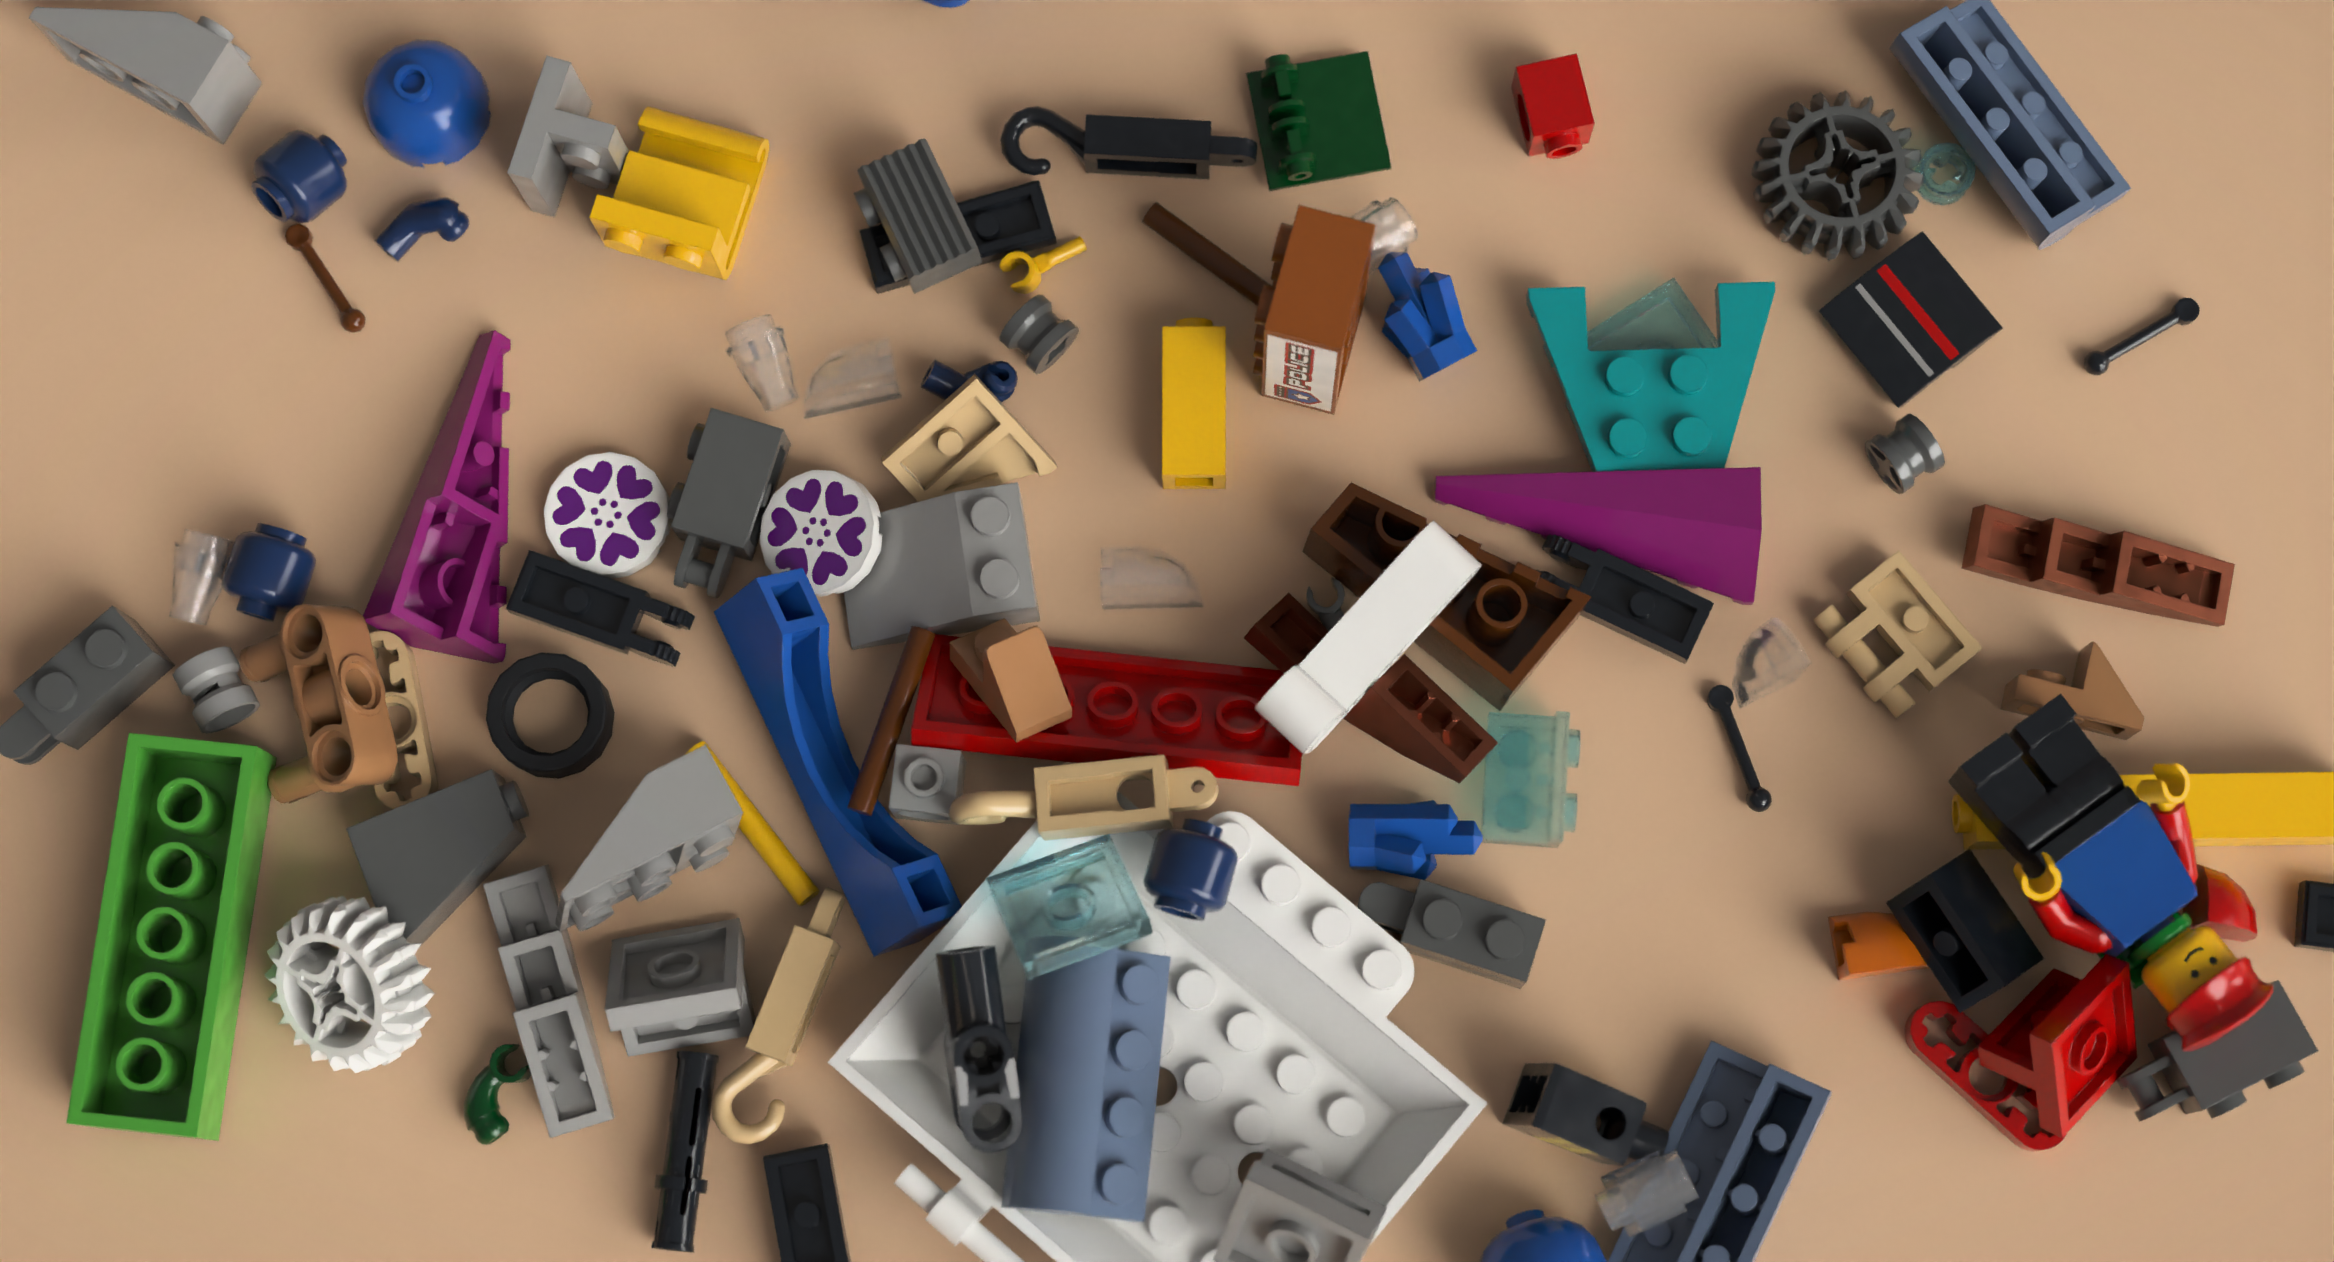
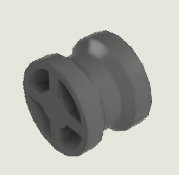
(1038, 334)
(1904, 453)

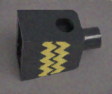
(1563, 1111)

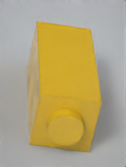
(1194, 405)

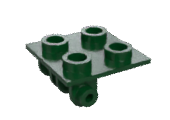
(1317, 120)

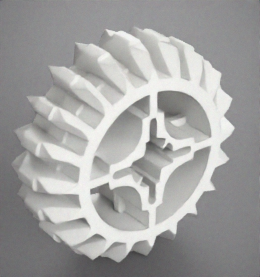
(366, 979)

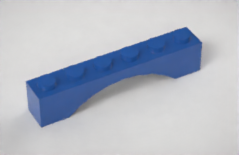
(783, 654)

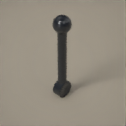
(2183, 313)
(1720, 700)

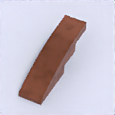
(2098, 566)
(1399, 710)

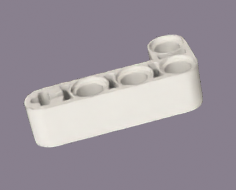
(1368, 638)

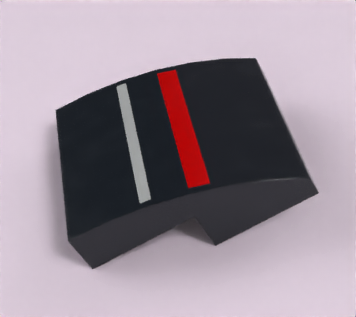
(1910, 319)

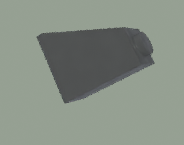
(438, 849)

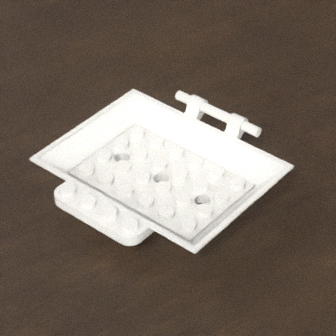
(1264, 1028)

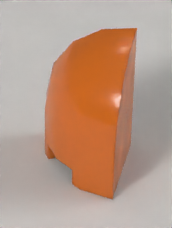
(1872, 945)

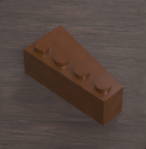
(1489, 631)

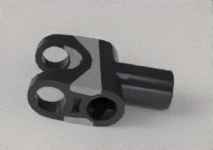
(974, 1014)

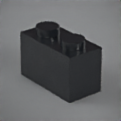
(1965, 931)

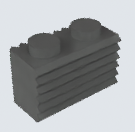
(918, 216)

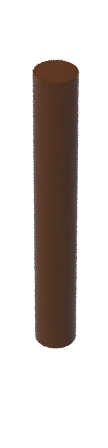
(1204, 252)
(891, 721)

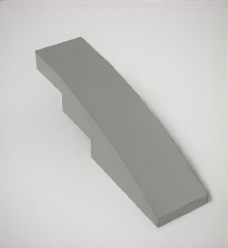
(549, 1002)

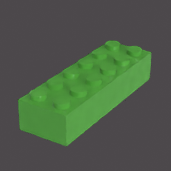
(172, 937)

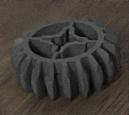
(1830, 128)

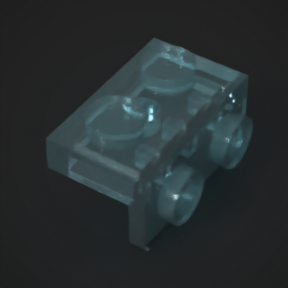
(1528, 778)

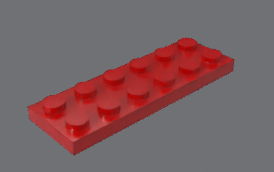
(1121, 711)

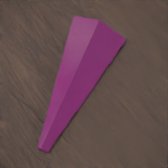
(1671, 522)
(444, 564)

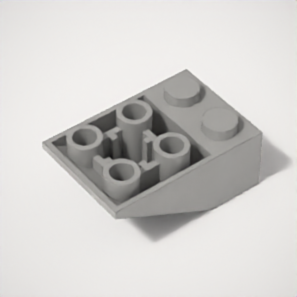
(671, 821)

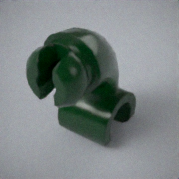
(481, 1101)

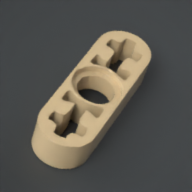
(422, 764)

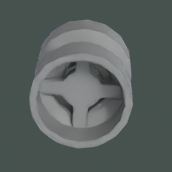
(216, 689)

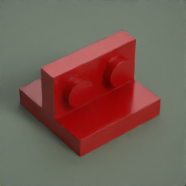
(2067, 1041)

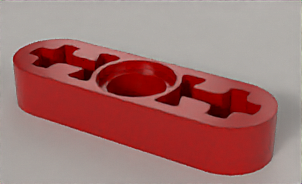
(1935, 1057)

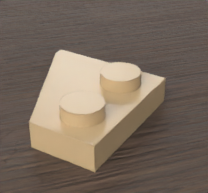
(966, 446)

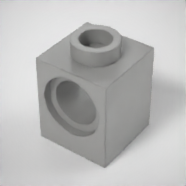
(926, 783)

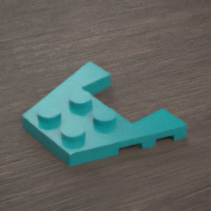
(1654, 403)

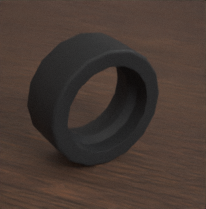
(519, 678)

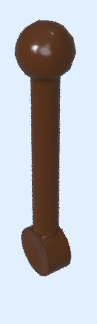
(300, 239)

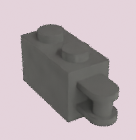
(724, 495)
(83, 687)
(1457, 929)
(2214, 1076)

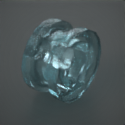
(1941, 155)

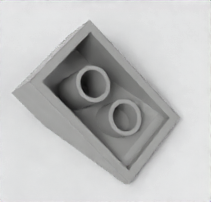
(160, 59)
(946, 568)

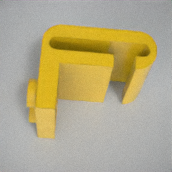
(684, 194)

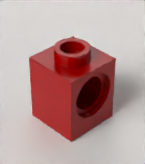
(1553, 106)

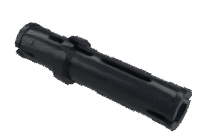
(685, 1152)

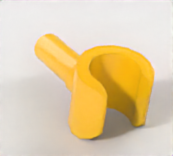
(1039, 263)

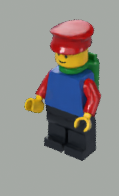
(2110, 866)

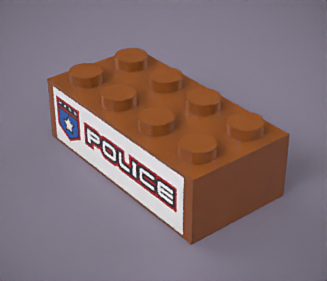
(1312, 307)

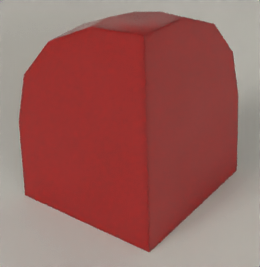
(2222, 906)

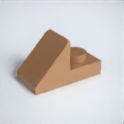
(1013, 677)
(2095, 695)

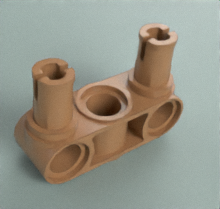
(335, 698)

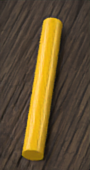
(768, 843)

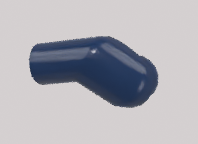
(419, 219)
(997, 376)

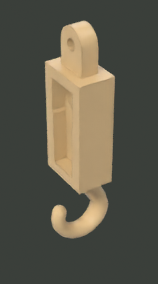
(1084, 799)
(783, 1018)

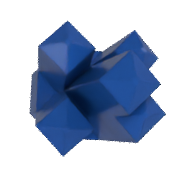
(1424, 317)
(1407, 837)

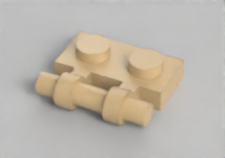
(1911, 621)

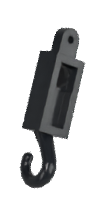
(1130, 145)

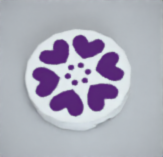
(607, 514)
(824, 527)

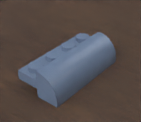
(2009, 119)
(1088, 1087)
(1741, 1145)

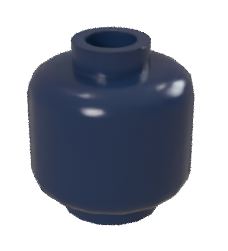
(300, 176)
(268, 571)
(1190, 870)

